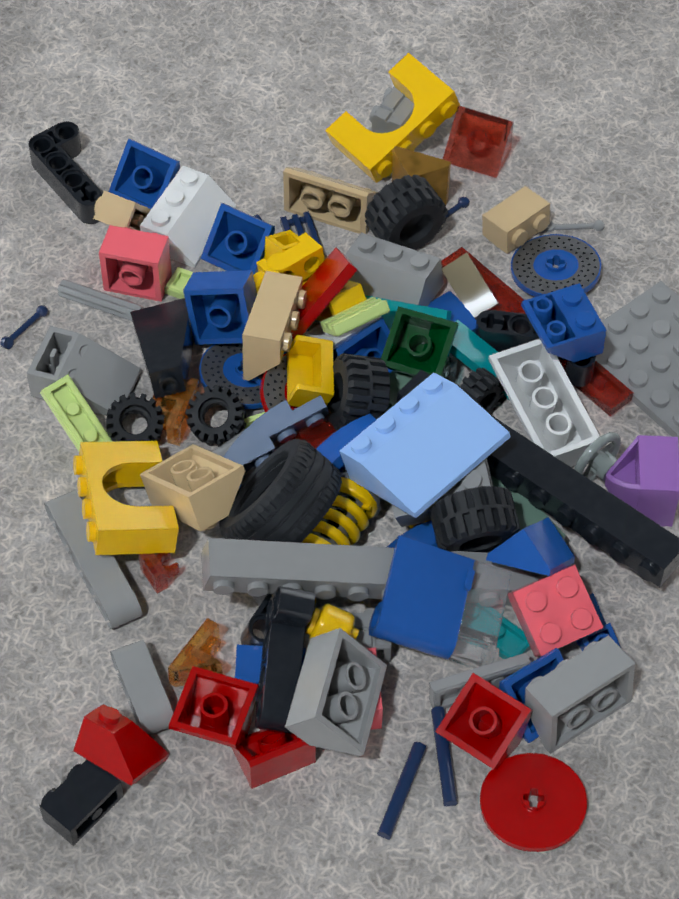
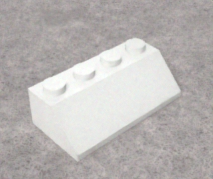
(545, 400)

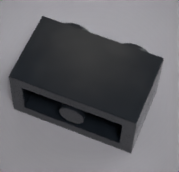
(80, 801)

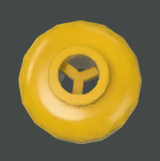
(329, 619)

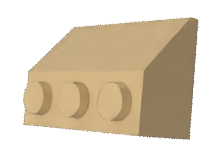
(326, 199)
(271, 322)
(196, 485)

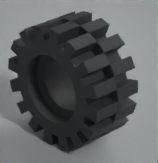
(483, 389)
(205, 401)
(134, 405)

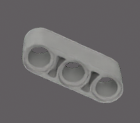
(142, 687)

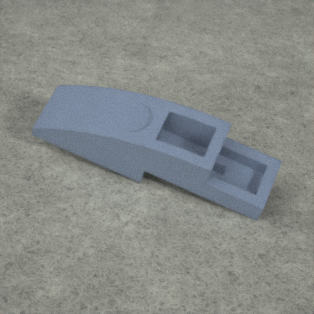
(275, 425)

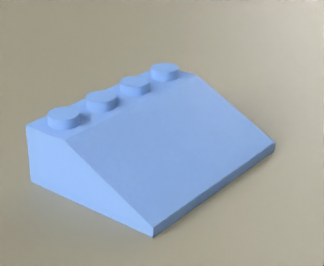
(423, 445)

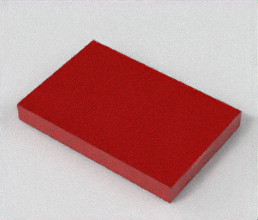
(323, 287)

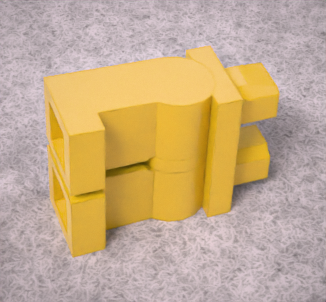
(298, 260)

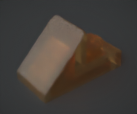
(174, 409)
(197, 653)

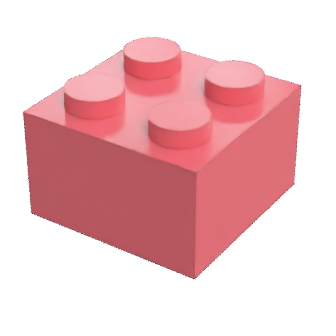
(135, 263)
(555, 610)

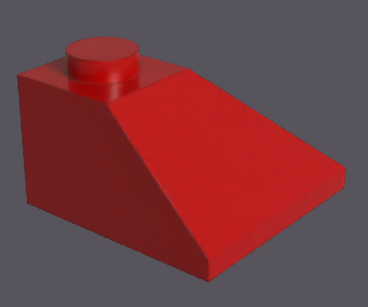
(118, 745)

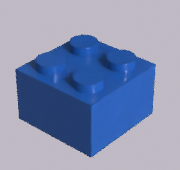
(219, 305)

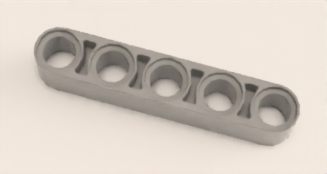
(99, 572)

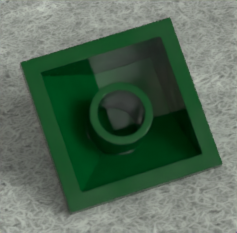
(418, 342)

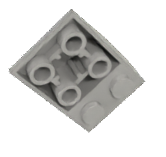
(93, 368)

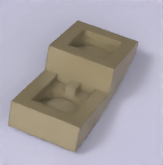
(469, 285)

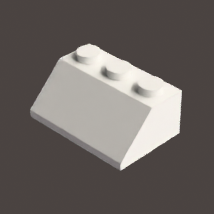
(186, 214)

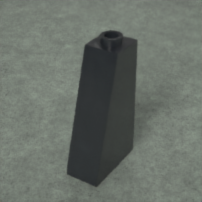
(165, 345)

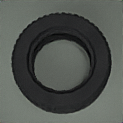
(284, 496)

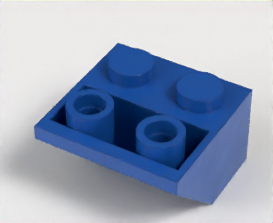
(567, 323)

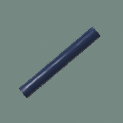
(444, 760)
(401, 790)

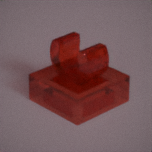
(156, 572)

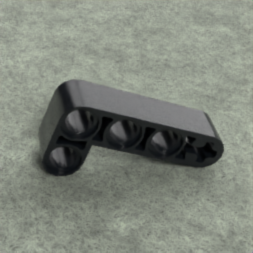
(53, 157)
(510, 329)
(281, 658)

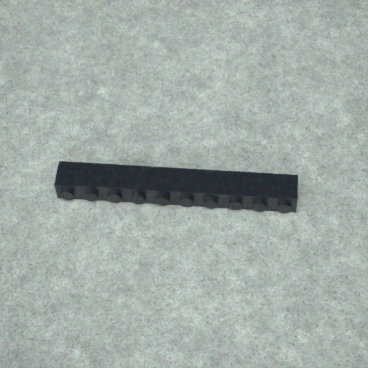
(580, 504)

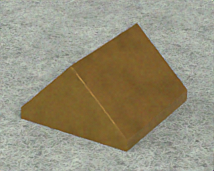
(433, 169)

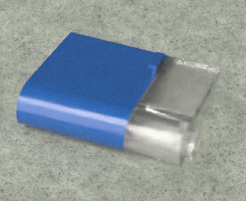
(442, 604)

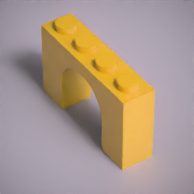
(432, 106)
(114, 525)

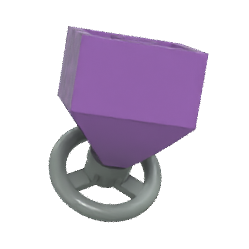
(642, 476)

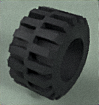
(406, 212)
(359, 389)
(474, 519)

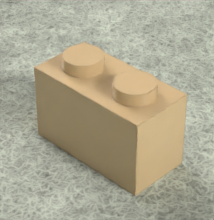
(119, 211)
(516, 219)

